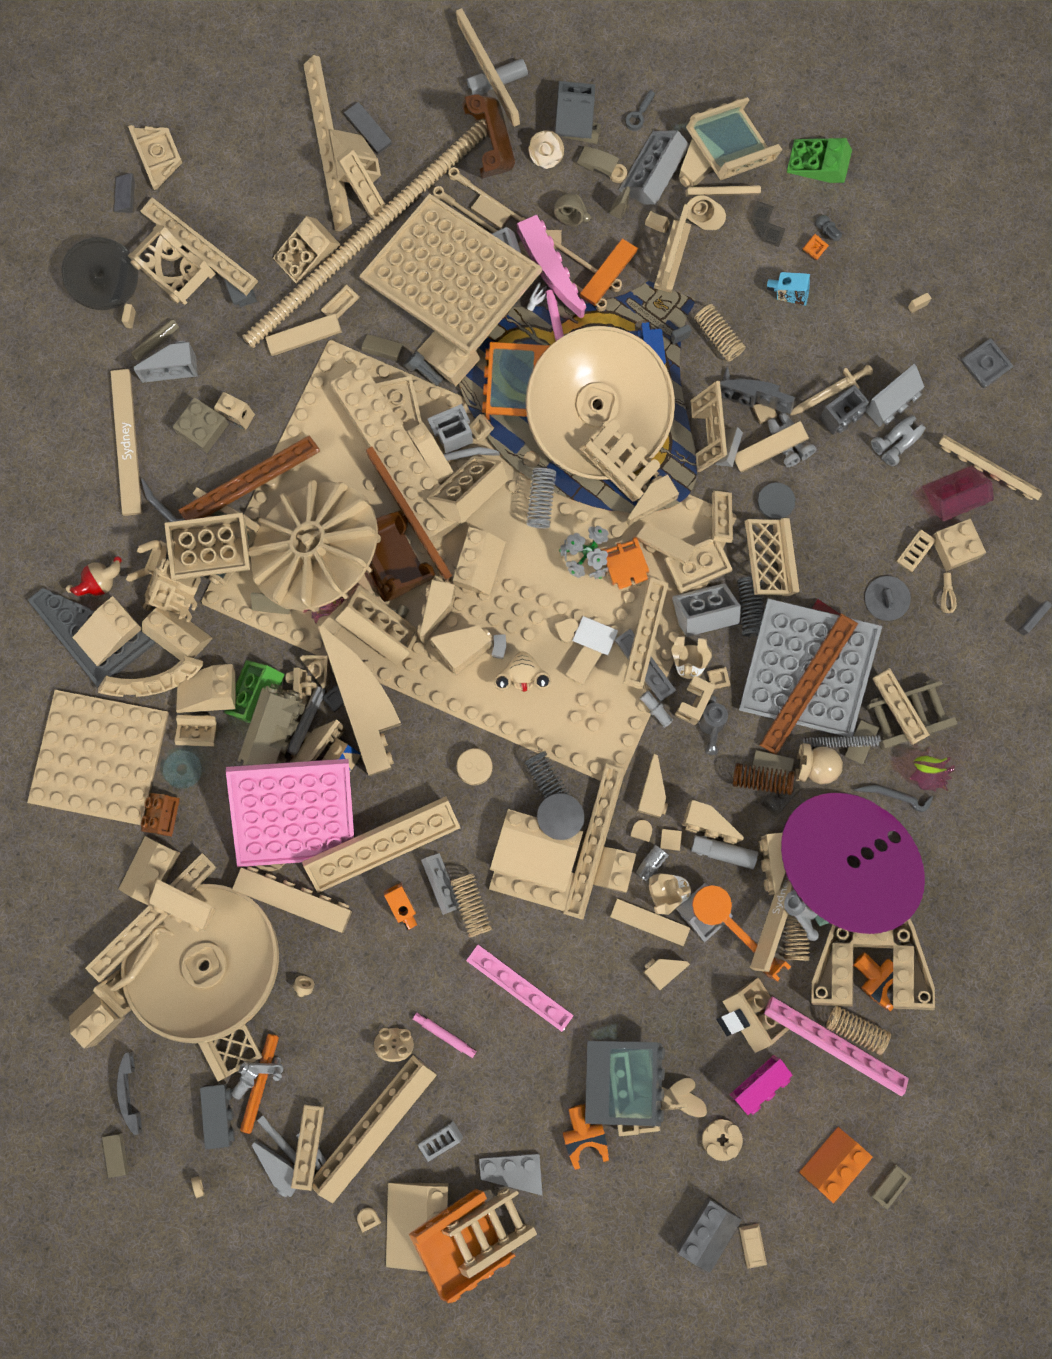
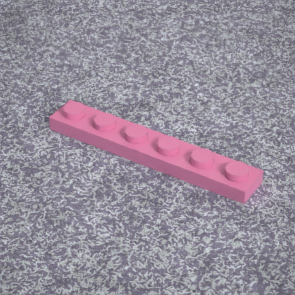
(520, 988)

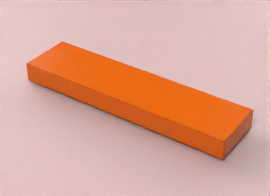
(608, 272)

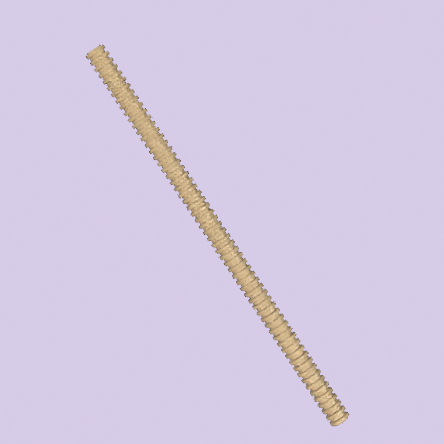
(366, 233)

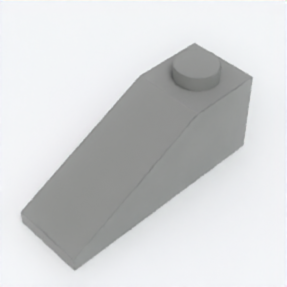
(278, 1169)

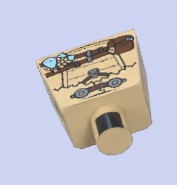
(232, 410)

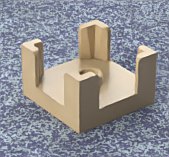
(693, 713)

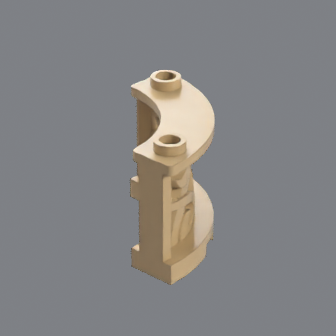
(196, 274)

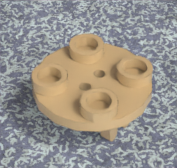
(390, 1050)

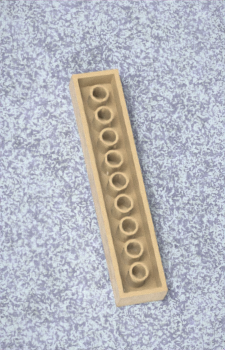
(393, 446)

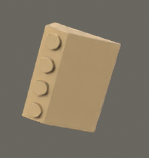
(207, 546)
(532, 855)
(408, 1209)

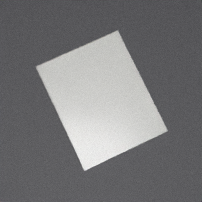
(595, 635)

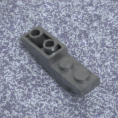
(751, 391)

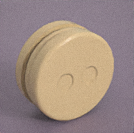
(474, 766)

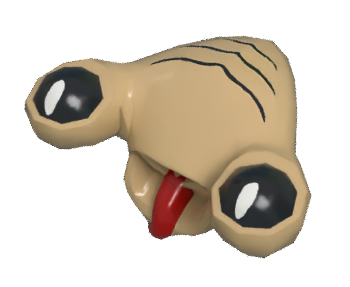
(523, 672)

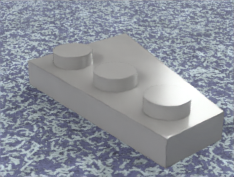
(513, 1171)

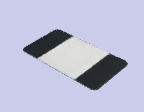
(733, 1022)

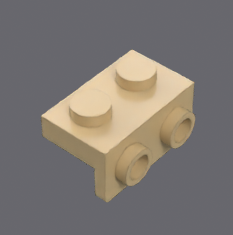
(196, 730)

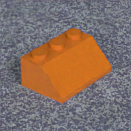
(835, 1164)

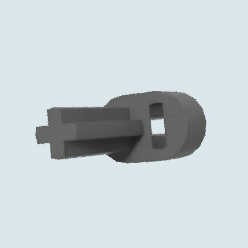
(416, 361)

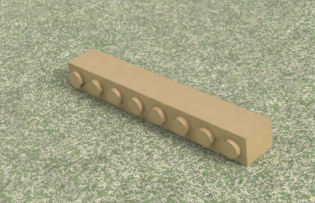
(372, 1129)

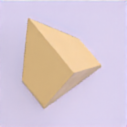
(319, 667)

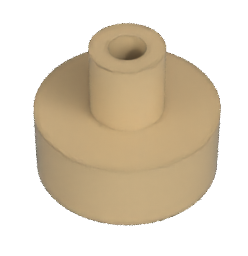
(303, 985)

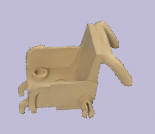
(161, 590)

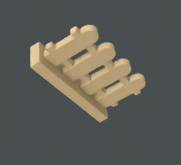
(605, 463)

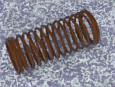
(737, 780)

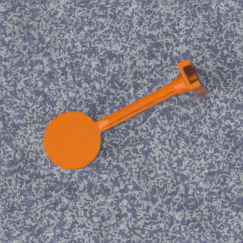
(713, 907)

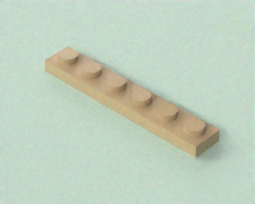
(997, 472)
(645, 633)

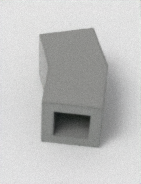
(499, 646)

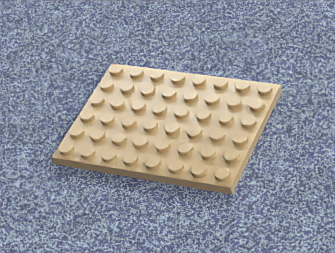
(451, 274)

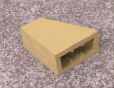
(694, 167)

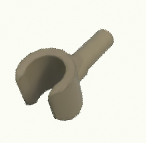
(402, 611)

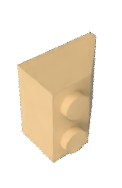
(614, 869)

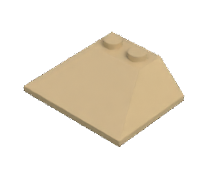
(708, 406)
(317, 740)

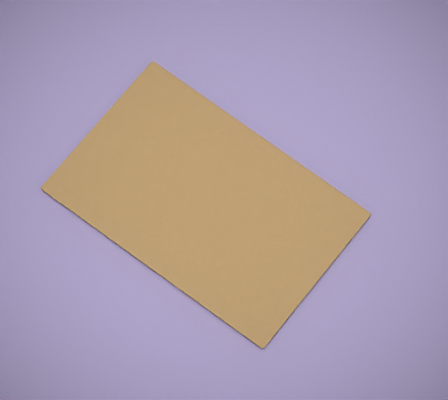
(529, 594)

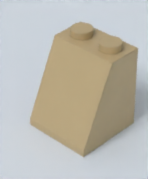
(462, 646)
(92, 1021)

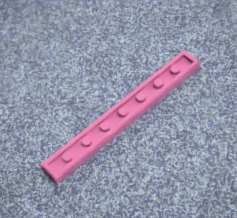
(836, 1046)

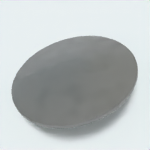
(887, 598)
(560, 816)

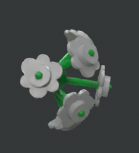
(591, 551)

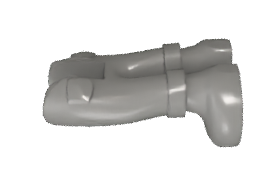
(900, 430)
(804, 451)

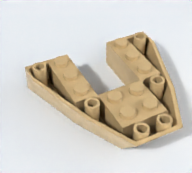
(911, 976)

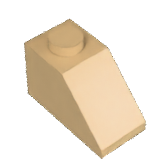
(663, 971)

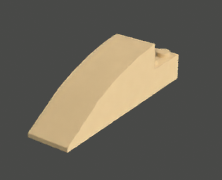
(365, 703)

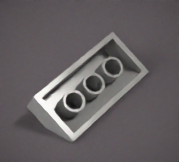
(655, 166)

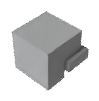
(452, 428)

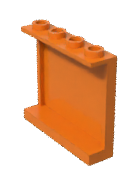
(442, 1255)

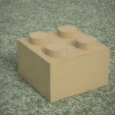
(958, 544)

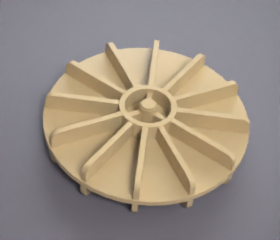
(314, 545)

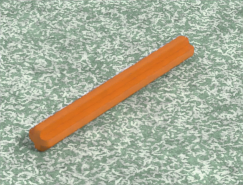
(259, 1085)

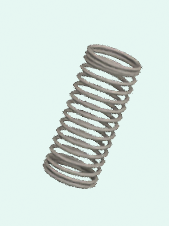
(542, 520)

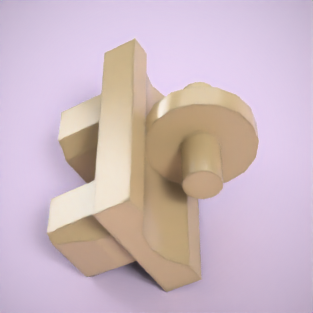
(301, 683)

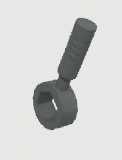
(642, 108)

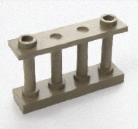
(943, 721)

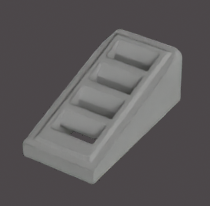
(444, 1147)

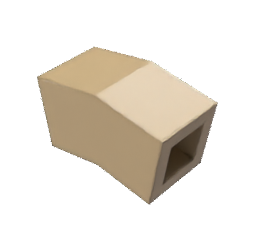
(657, 222)

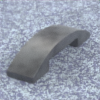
(132, 1120)

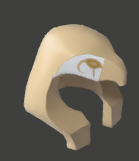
(691, 659)
(668, 892)

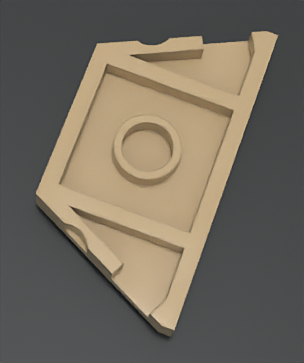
(157, 152)

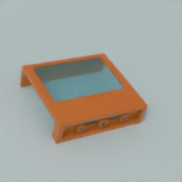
(508, 377)

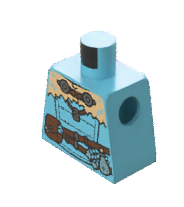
(791, 287)

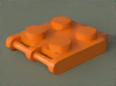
(626, 564)

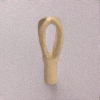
(948, 588)

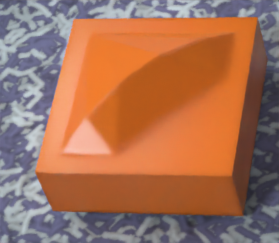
(815, 247)

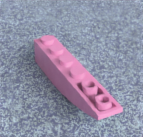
(541, 251)

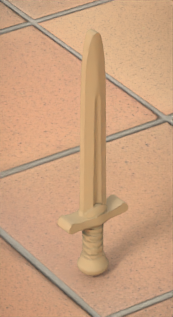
(849, 380)

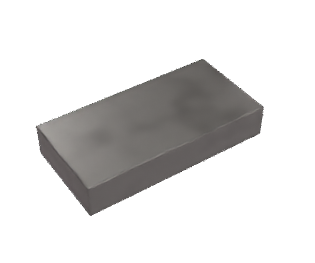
(1034, 618)

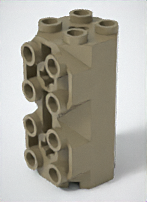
(271, 726)

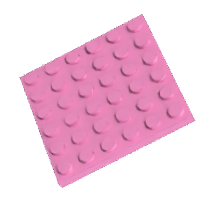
(289, 810)

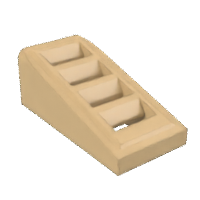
(924, 537)

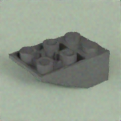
(575, 109)

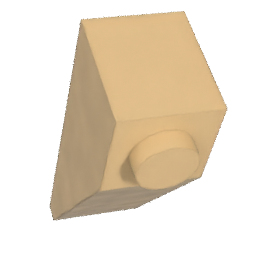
(430, 452)
(656, 496)
(653, 794)

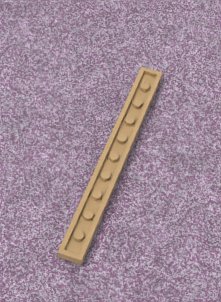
(323, 124)

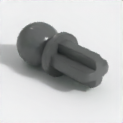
(828, 228)

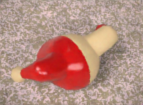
(96, 579)

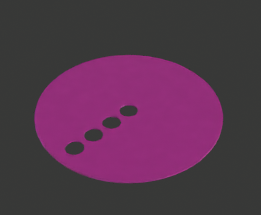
(859, 899)

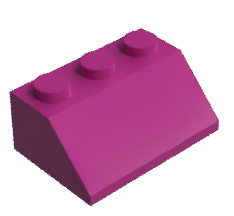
(761, 1085)

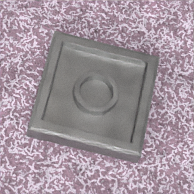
(987, 363)

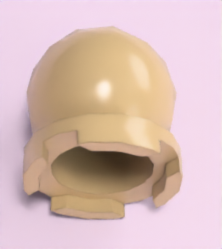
(820, 764)

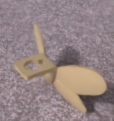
(679, 1097)

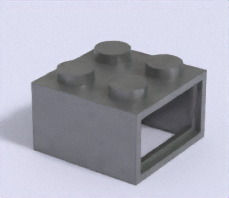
(836, 419)

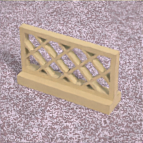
(673, 253)
(784, 557)
(216, 1061)

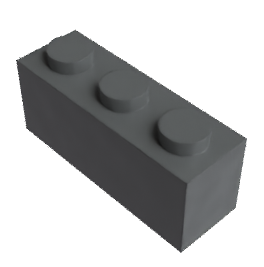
(217, 1116)

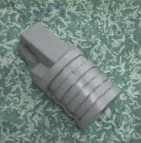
(651, 863)

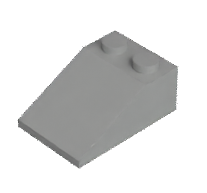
(169, 363)

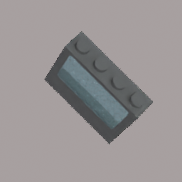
(624, 1083)

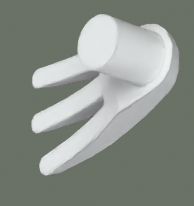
(535, 298)

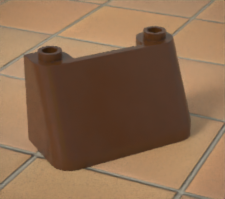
(489, 109)
(394, 561)

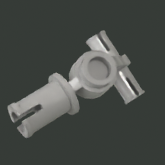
(250, 1071)

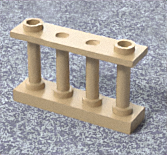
(505, 1244)

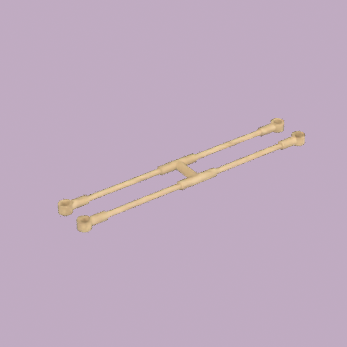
(466, 182)

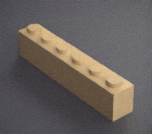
(292, 900)

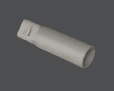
(510, 72)
(724, 852)

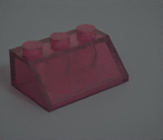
(959, 493)

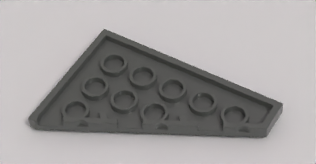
(67, 618)

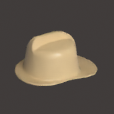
(706, 213)

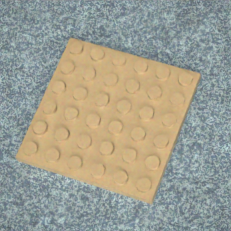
(98, 757)

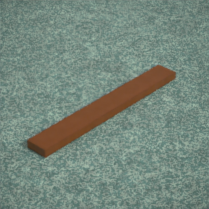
(250, 479)
(408, 513)
(808, 683)

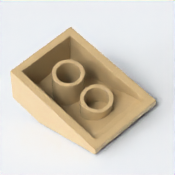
(447, 358)
(106, 631)
(208, 690)

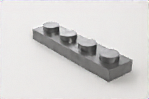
(654, 677)

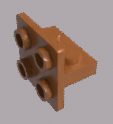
(160, 814)

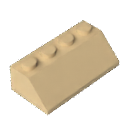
(468, 488)
(377, 625)

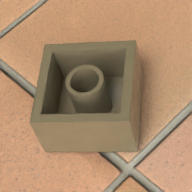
(200, 425)

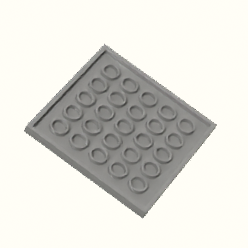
(783, 652)

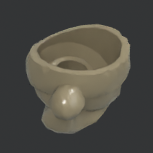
(571, 210)

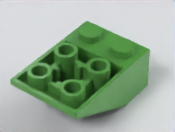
(820, 159)

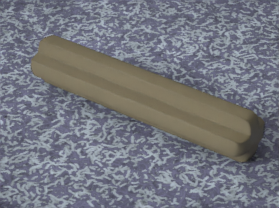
(155, 340)

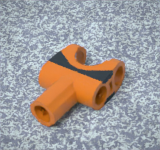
(878, 979)
(584, 1136)

